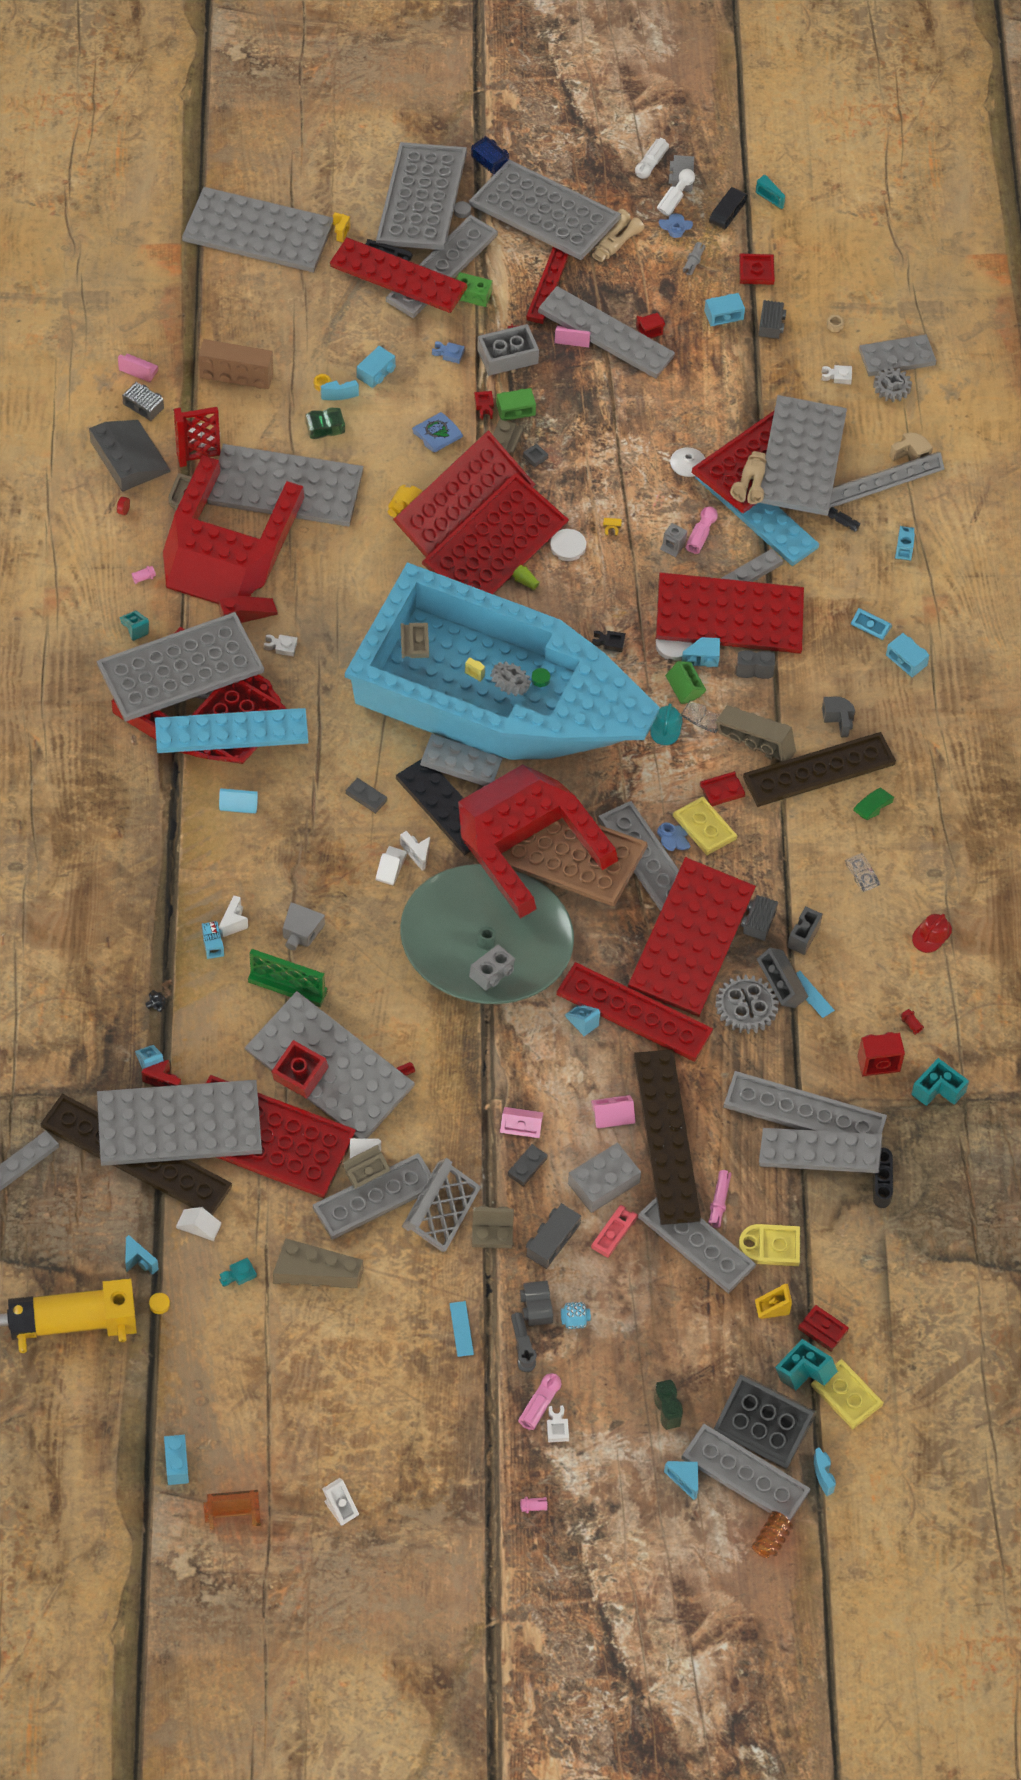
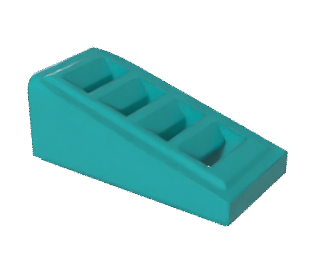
(770, 191)

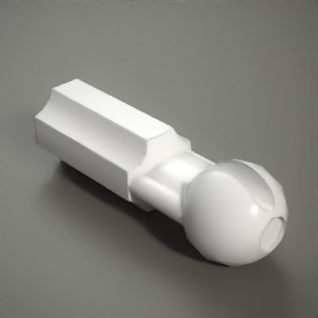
(651, 158)
(675, 194)

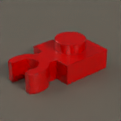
(484, 403)

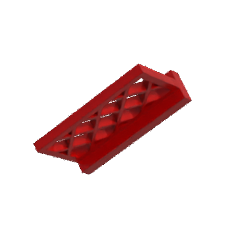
(183, 436)

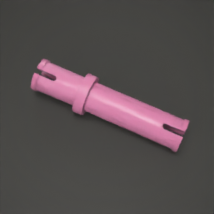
(718, 1205)

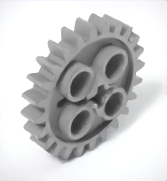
(729, 1007)

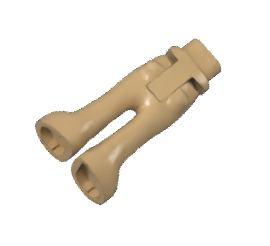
(610, 243)
(754, 470)

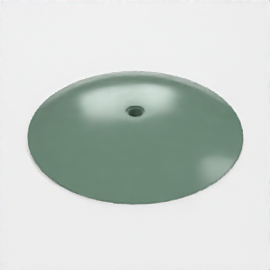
(464, 916)

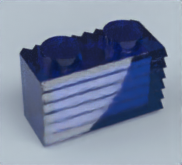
(489, 154)

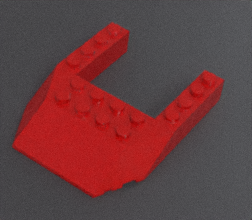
(216, 560)
(242, 696)
(515, 810)

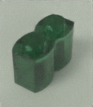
(325, 423)
(668, 1404)

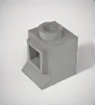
(674, 540)

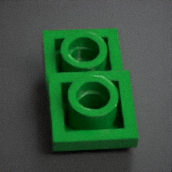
(872, 803)

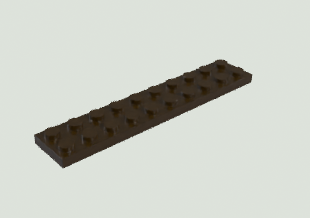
(667, 1137)
(176, 1178)

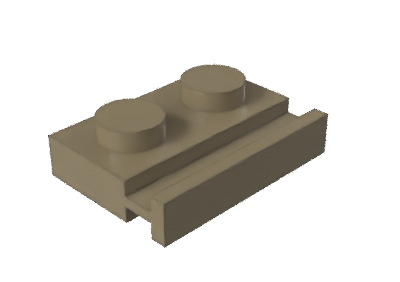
(508, 435)
(415, 640)
(365, 1167)

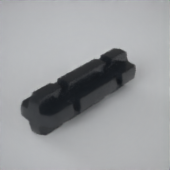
(843, 519)

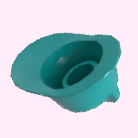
(667, 725)

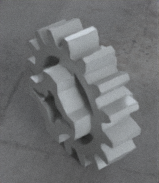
(892, 384)
(510, 678)

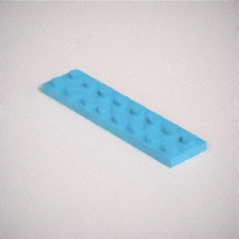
(775, 529)
(231, 730)

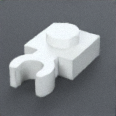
(840, 374)
(284, 644)
(557, 1427)

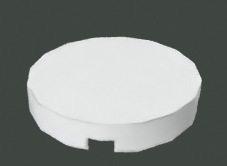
(568, 545)
(671, 649)

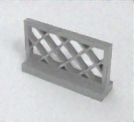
(430, 1193)

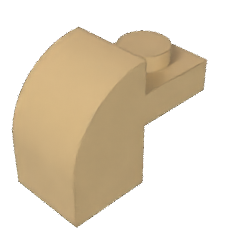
(912, 445)

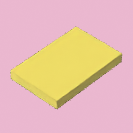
(705, 825)
(848, 1395)

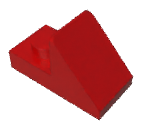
(158, 1075)

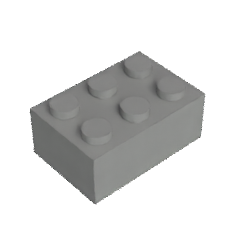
(508, 349)
(604, 1177)

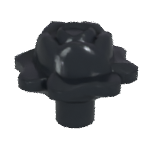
(156, 1001)

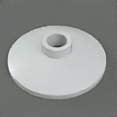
(684, 459)

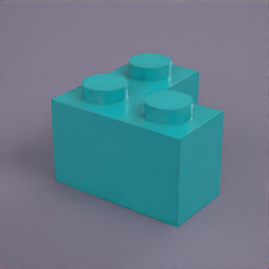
(940, 1080)
(805, 1362)

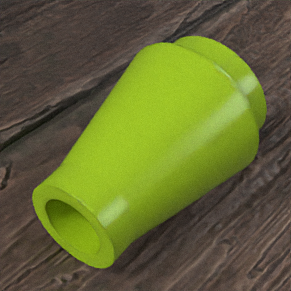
(525, 577)

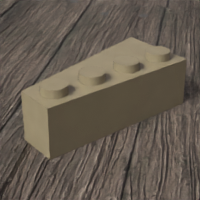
(757, 733)
(316, 1266)

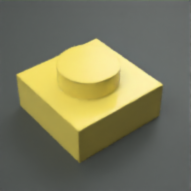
(475, 669)

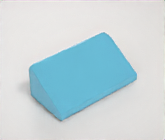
(871, 624)
(238, 800)

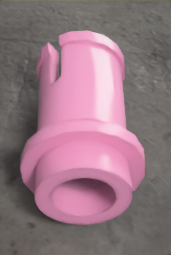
(143, 574)
(533, 1504)

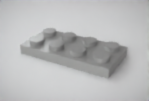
(898, 353)
(460, 760)

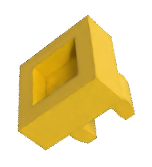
(613, 523)

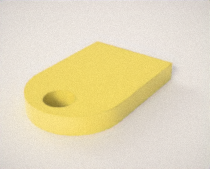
(772, 1244)

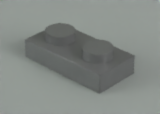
(366, 795)
(527, 1165)

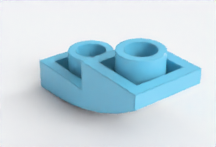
(334, 391)
(822, 1465)

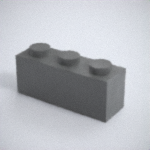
(782, 977)
(553, 1235)

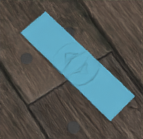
(815, 998)
(461, 1329)

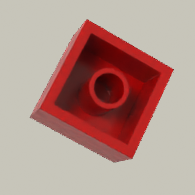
(881, 1054)
(300, 1069)

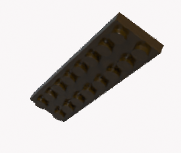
(819, 769)

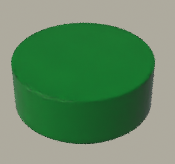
(540, 677)

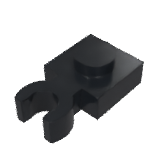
(612, 641)

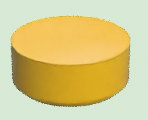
(320, 380)
(159, 1303)

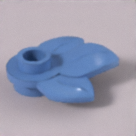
(675, 225)
(673, 837)

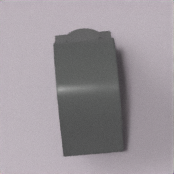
(839, 710)

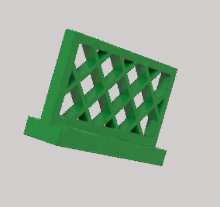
(283, 983)

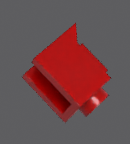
(650, 325)

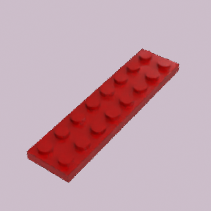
(398, 275)
(635, 1011)

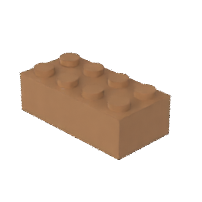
(236, 364)

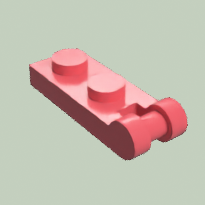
(614, 1231)

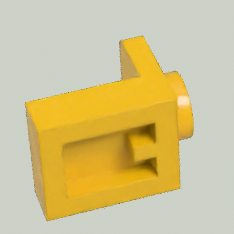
(342, 226)

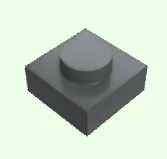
(535, 455)

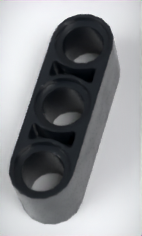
(728, 208)
(883, 1186)

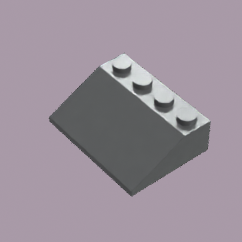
(127, 452)
(765, 1420)

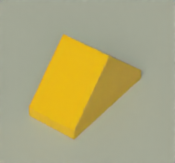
(774, 1303)

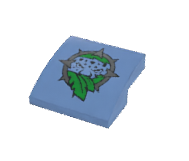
(437, 432)

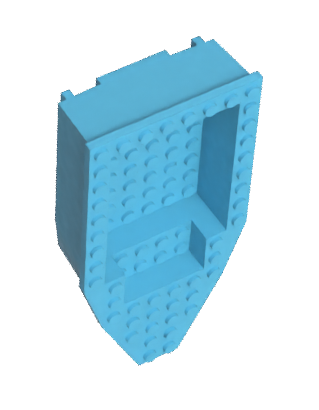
(580, 709)

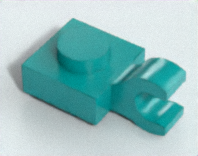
(240, 1272)

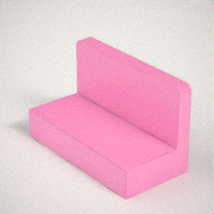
(572, 337)
(137, 367)
(613, 1111)
(521, 1122)

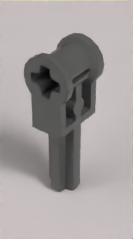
(523, 1344)

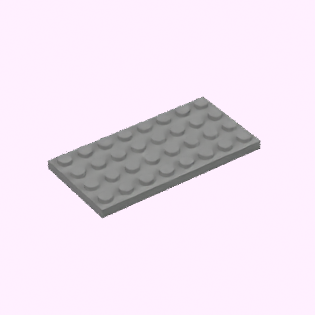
(421, 196)
(545, 209)
(258, 229)
(802, 455)
(256, 478)
(180, 666)
(358, 1084)
(179, 1122)

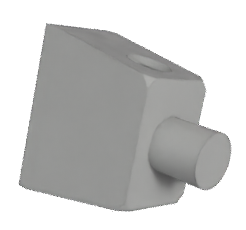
(301, 926)

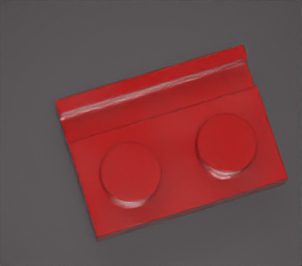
(722, 789)
(823, 1328)

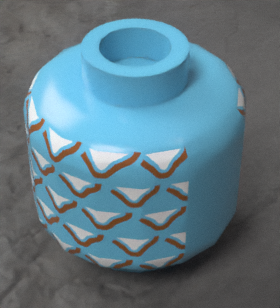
(575, 1315)

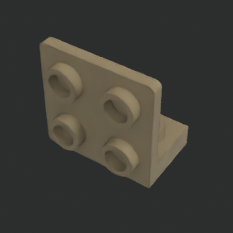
(492, 1227)

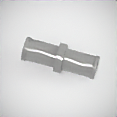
(694, 258)

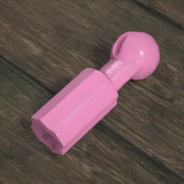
(701, 530)
(540, 1401)

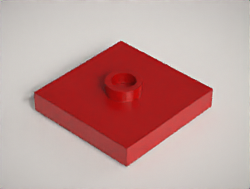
(756, 269)

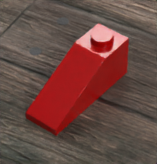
(247, 607)

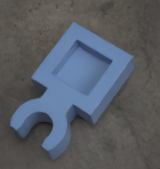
(451, 352)

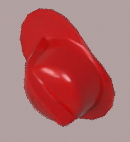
(931, 933)

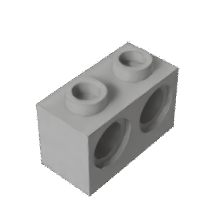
(492, 967)

